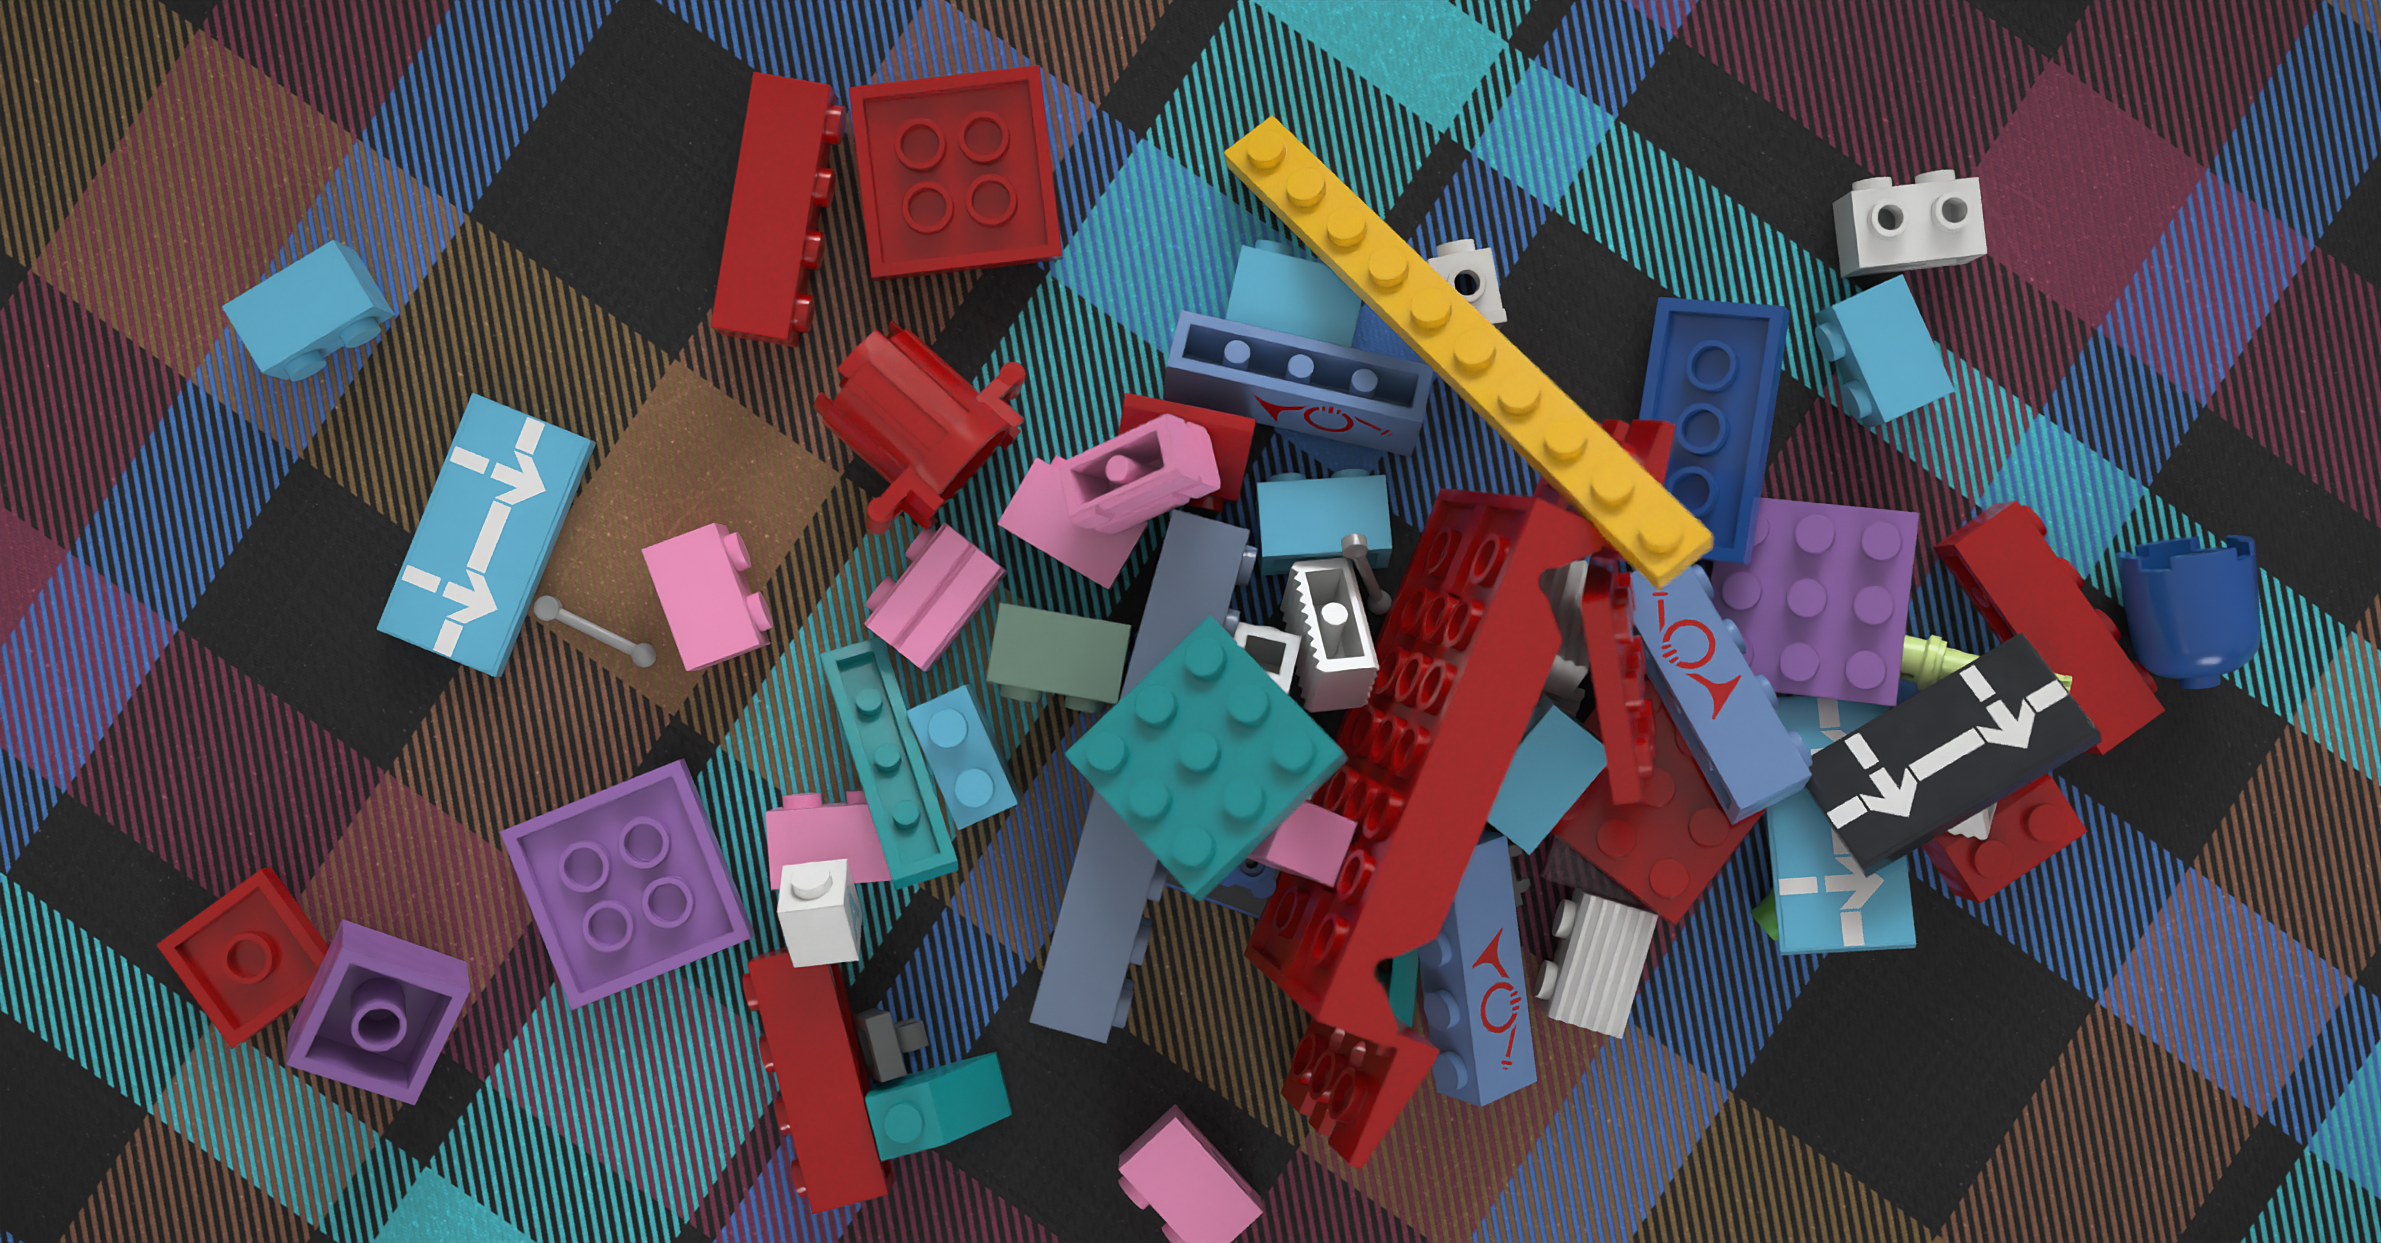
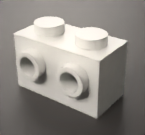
(1909, 225)

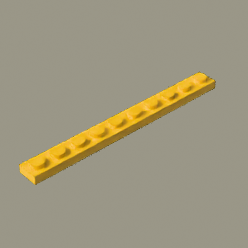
(1471, 355)

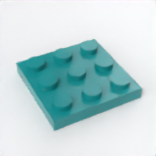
(1205, 758)

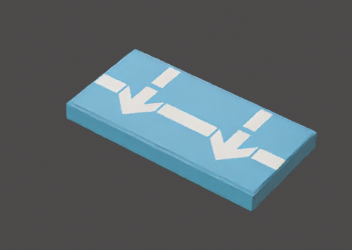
(486, 535)
(1817, 886)

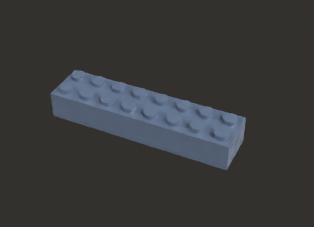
(1113, 869)

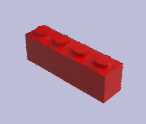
(777, 210)
(2028, 590)
(820, 1079)

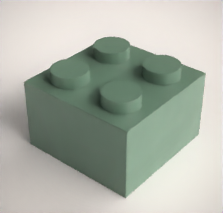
(1058, 655)

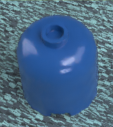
(2191, 607)

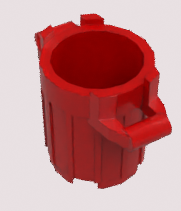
(918, 423)

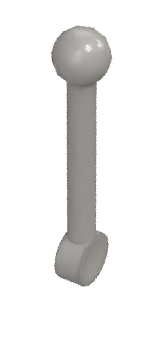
(1355, 547)
(550, 608)

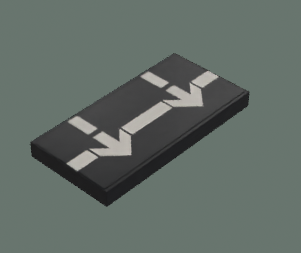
(1947, 754)

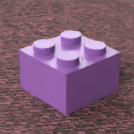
(378, 1013)

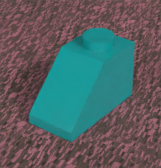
(937, 1105)

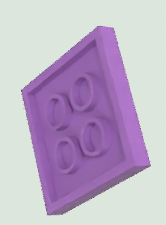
(1823, 598)
(627, 884)

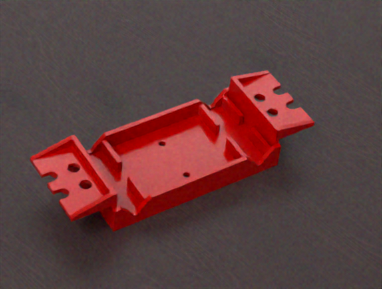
(1422, 773)

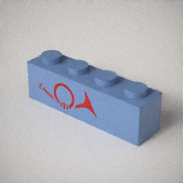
(1297, 383)
(1715, 697)
(1478, 985)

